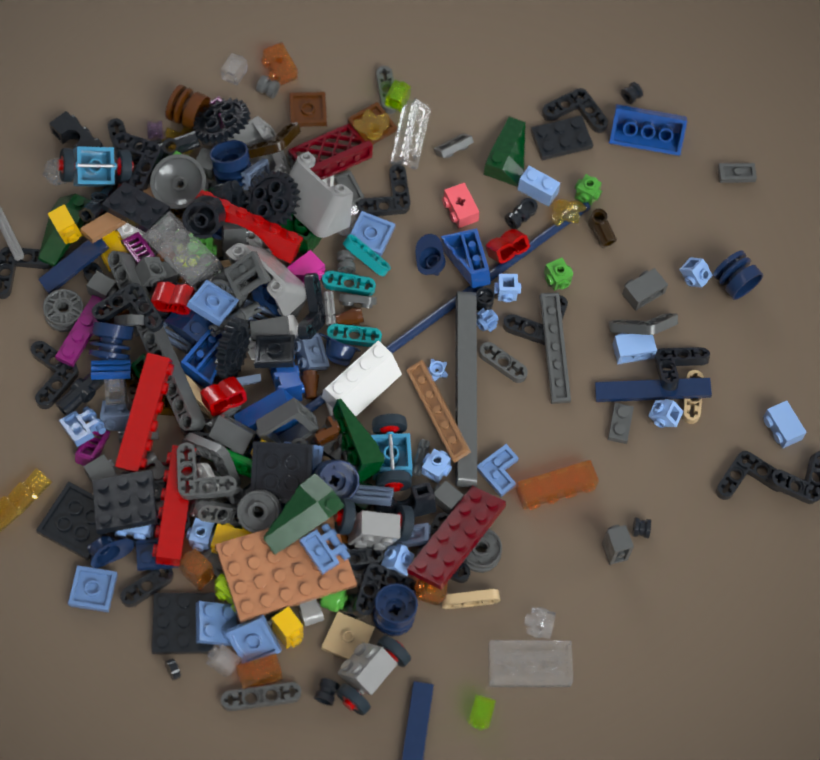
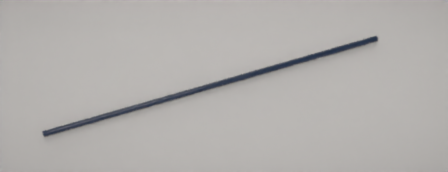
(444, 309)

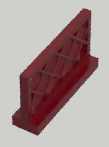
(337, 161)

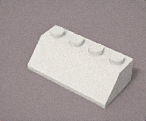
(364, 379)

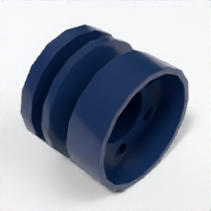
(229, 161)
(737, 275)
(111, 340)
(345, 476)
(395, 599)

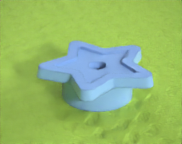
(440, 366)

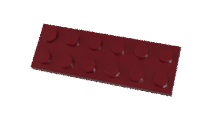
(456, 537)

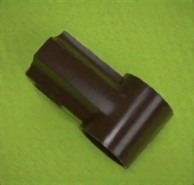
(602, 229)

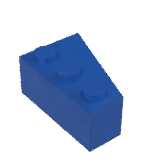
(468, 256)
(200, 361)
(289, 380)
(262, 407)

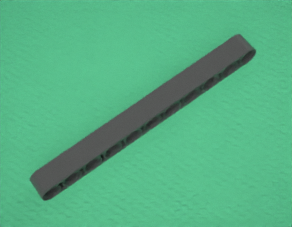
(466, 384)
(179, 391)

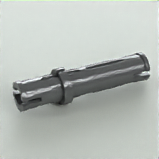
(243, 313)

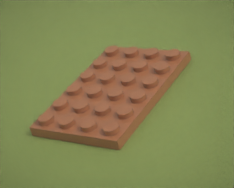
(271, 582)

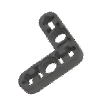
(648, 327)
(214, 452)
(196, 484)

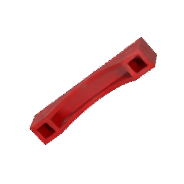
(281, 242)

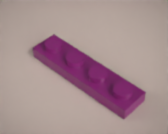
(79, 335)

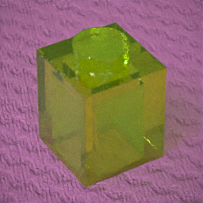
(398, 95)
(481, 712)

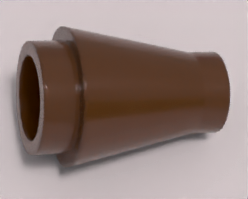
(350, 317)
(310, 381)

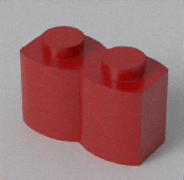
(507, 246)
(172, 297)
(223, 396)

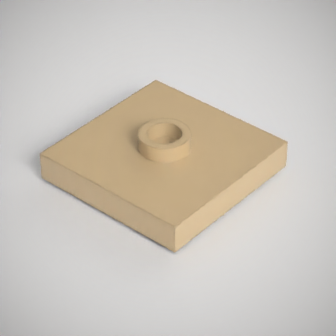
(346, 635)

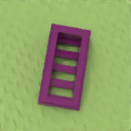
(144, 245)
(84, 456)

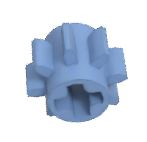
(487, 320)

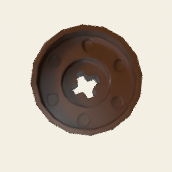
(185, 105)

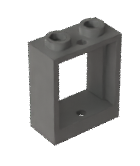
(282, 415)

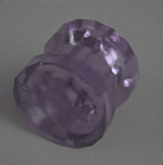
(155, 129)

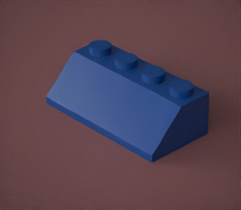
(648, 129)

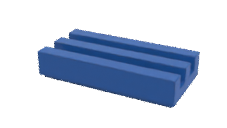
(106, 369)

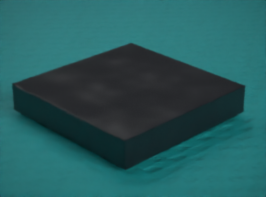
(274, 351)

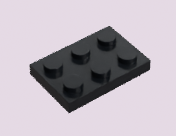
(561, 137)
(135, 207)

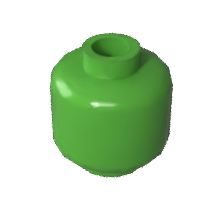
(334, 601)

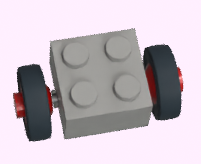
(374, 528)
(367, 670)

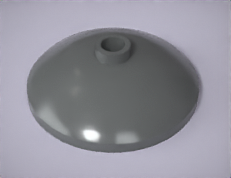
(170, 173)

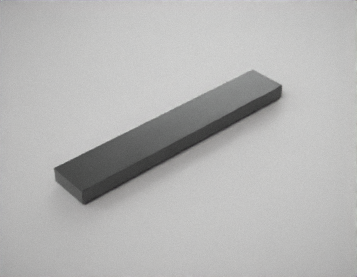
(555, 348)

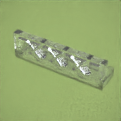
(407, 130)

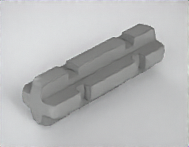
(329, 308)

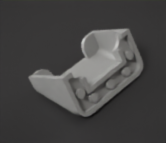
(257, 132)
(322, 207)
(284, 287)

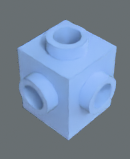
(696, 272)
(507, 287)
(665, 413)
(436, 465)
(201, 535)
(397, 558)

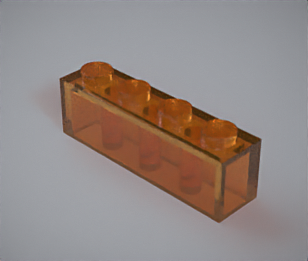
(557, 485)

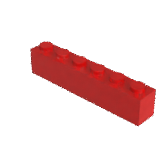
(144, 413)
(172, 514)

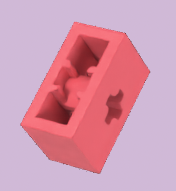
(461, 205)

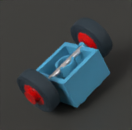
(94, 166)
(396, 447)

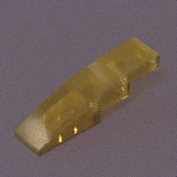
(22, 497)

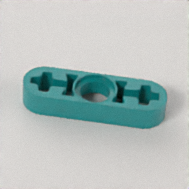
(366, 255)
(345, 276)
(359, 329)

